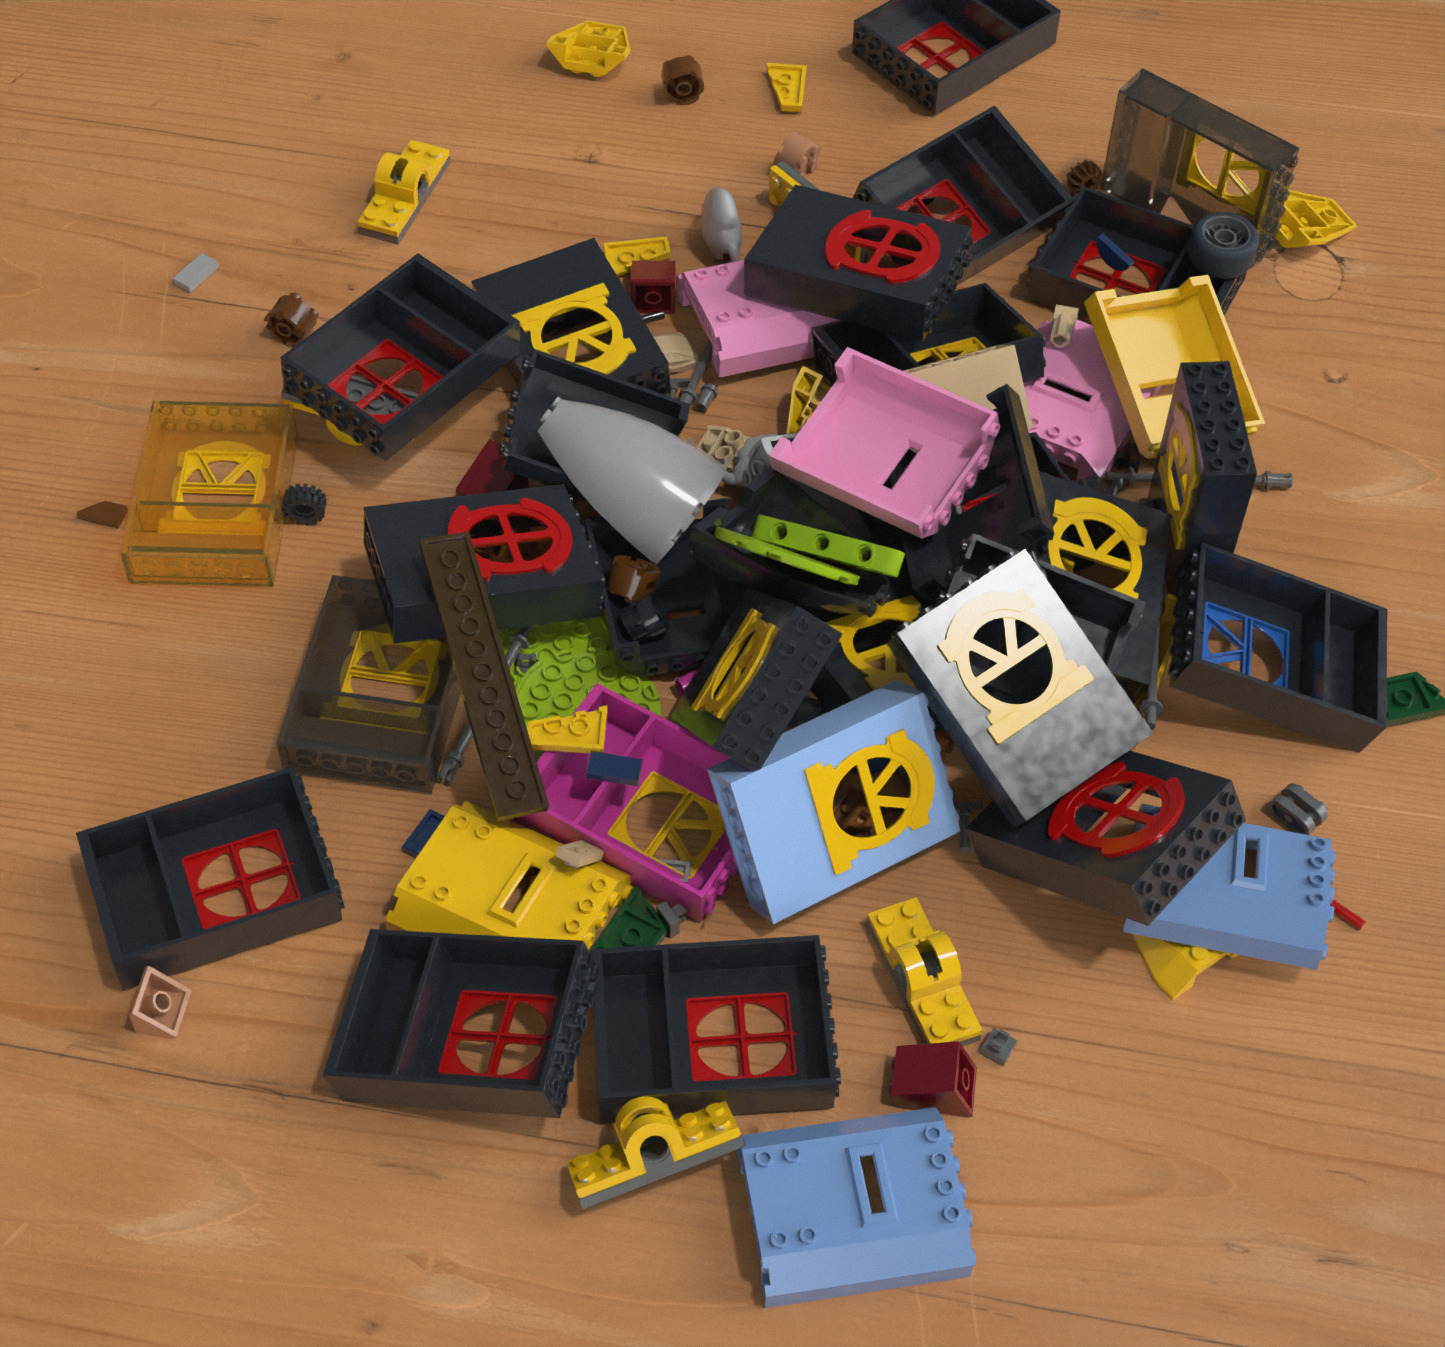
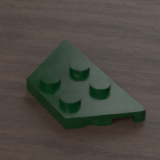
(1412, 699)
(633, 925)

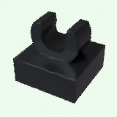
(1128, 458)

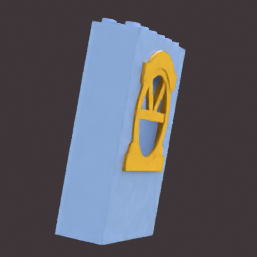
(784, 815)

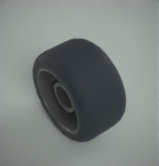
(1223, 245)

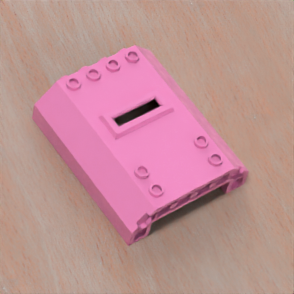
(744, 329)
(868, 428)
(1077, 430)

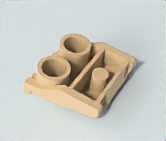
(678, 352)
(721, 443)

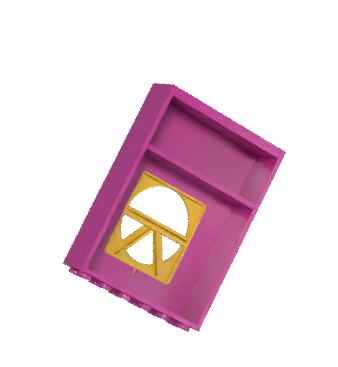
(599, 809)

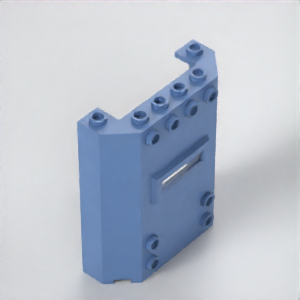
(1269, 918)
(817, 1217)

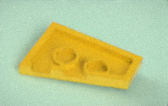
(788, 85)
(622, 253)
(573, 733)

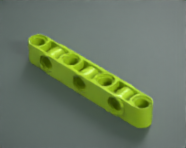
(839, 550)

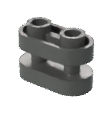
(1298, 809)

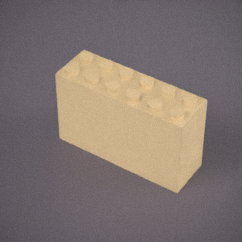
(977, 375)

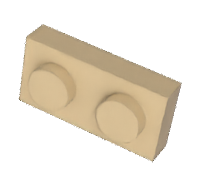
(579, 854)

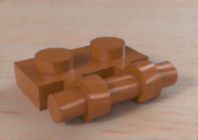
(848, 810)

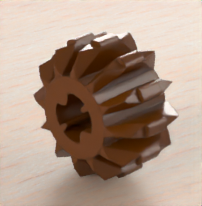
(1084, 174)

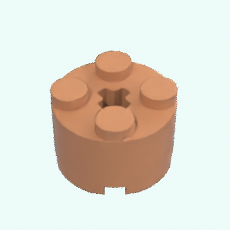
(799, 153)

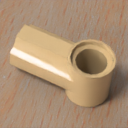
(1063, 324)

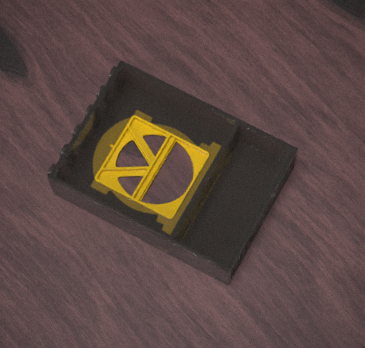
(1156, 149)
(358, 735)

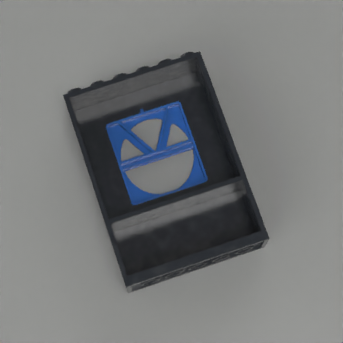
(1326, 640)

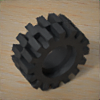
(314, 503)

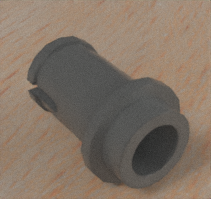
(707, 394)

